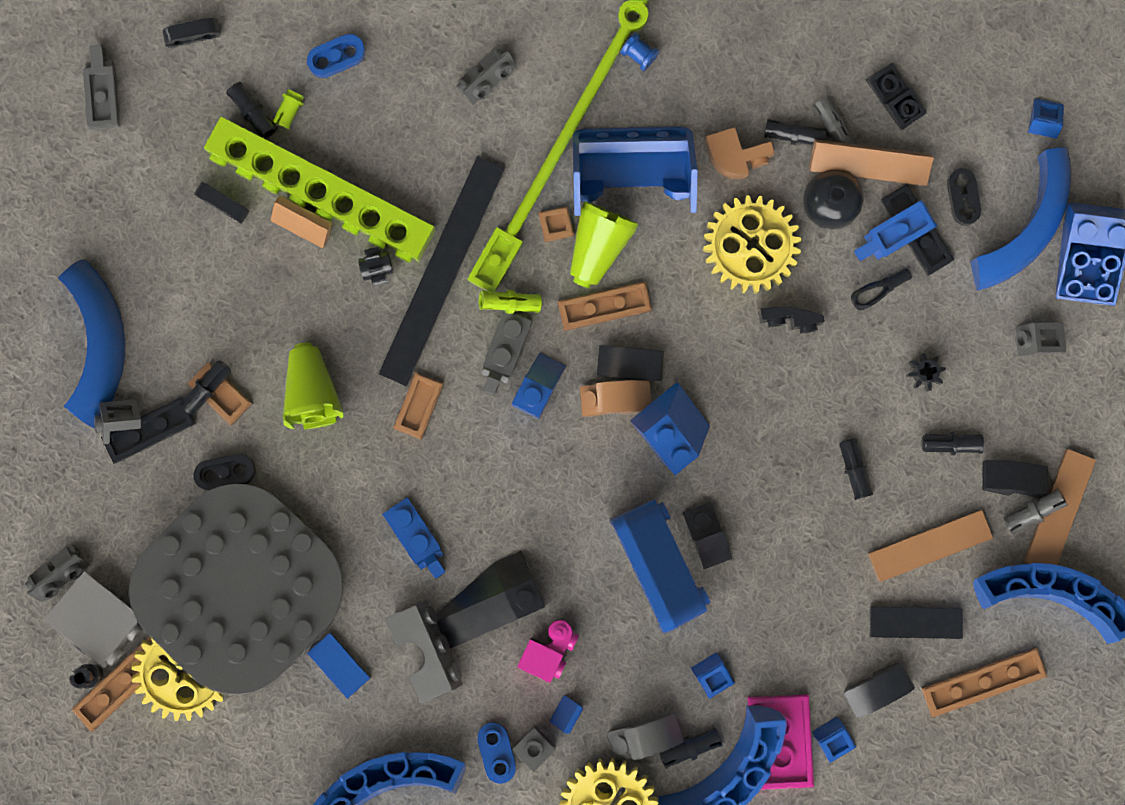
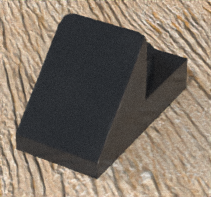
(707, 535)

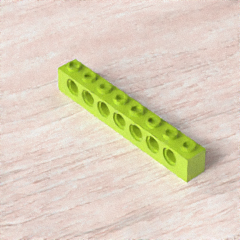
(228, 136)

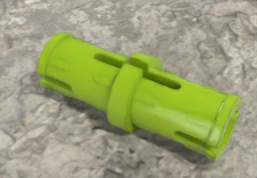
(509, 301)

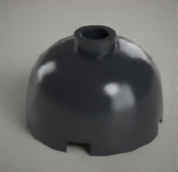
(833, 199)

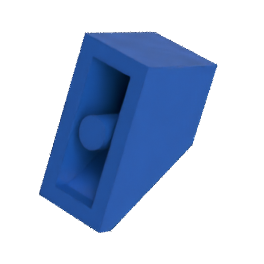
(538, 385)

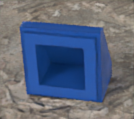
(1046, 118)
(712, 675)
(566, 714)
(834, 739)

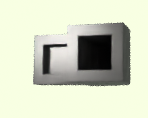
(646, 738)

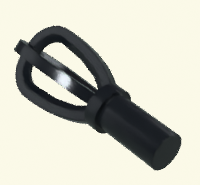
(888, 285)

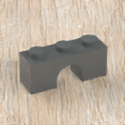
(439, 671)

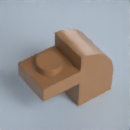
(729, 157)
(615, 398)

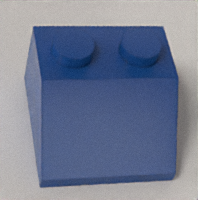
(673, 428)

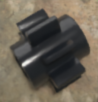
(376, 266)
(922, 379)

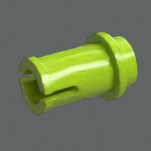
(288, 108)

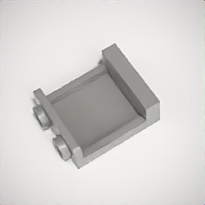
(94, 620)

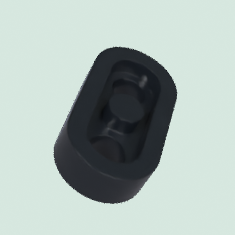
(225, 471)

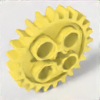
(769, 223)
(164, 692)
(585, 789)

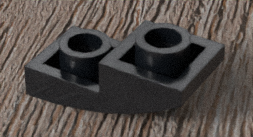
(895, 96)
(800, 319)
(630, 363)
(1015, 477)
(879, 690)

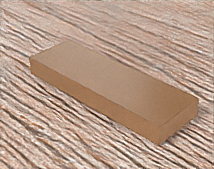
(604, 306)

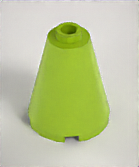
(598, 242)
(309, 390)

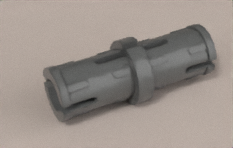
(833, 122)
(1035, 511)

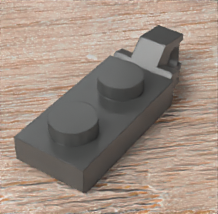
(100, 91)
(504, 350)

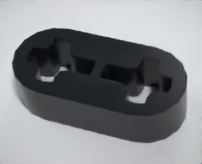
(191, 32)
(971, 196)
(221, 202)

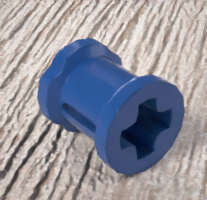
(640, 51)

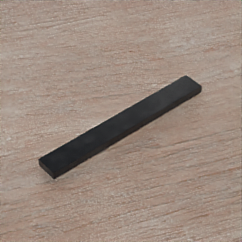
(441, 271)

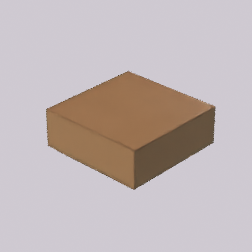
(556, 224)

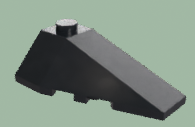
(491, 601)

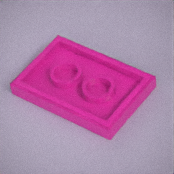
(794, 764)

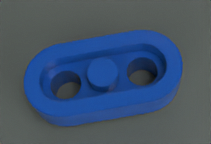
(335, 54)
(496, 753)

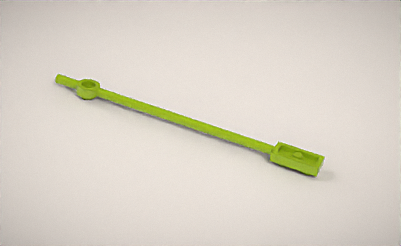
(503, 244)

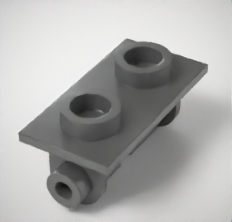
(497, 67)
(46, 582)

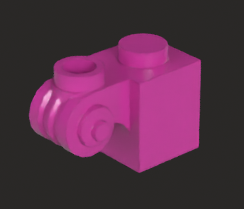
(545, 659)

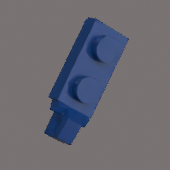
(897, 232)
(415, 537)

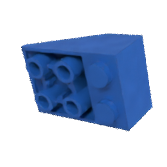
(1091, 254)

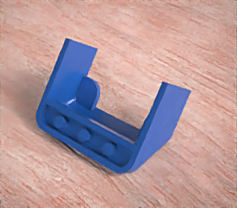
(634, 159)
(660, 565)

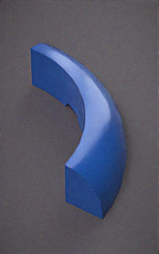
(1039, 229)
(104, 341)
(1059, 585)
(745, 768)
(393, 772)

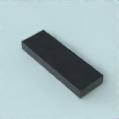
(928, 248)
(154, 428)
(916, 622)

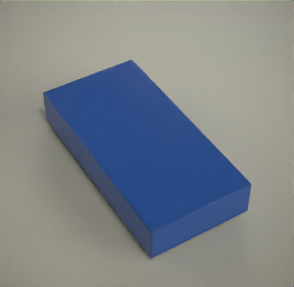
(338, 665)

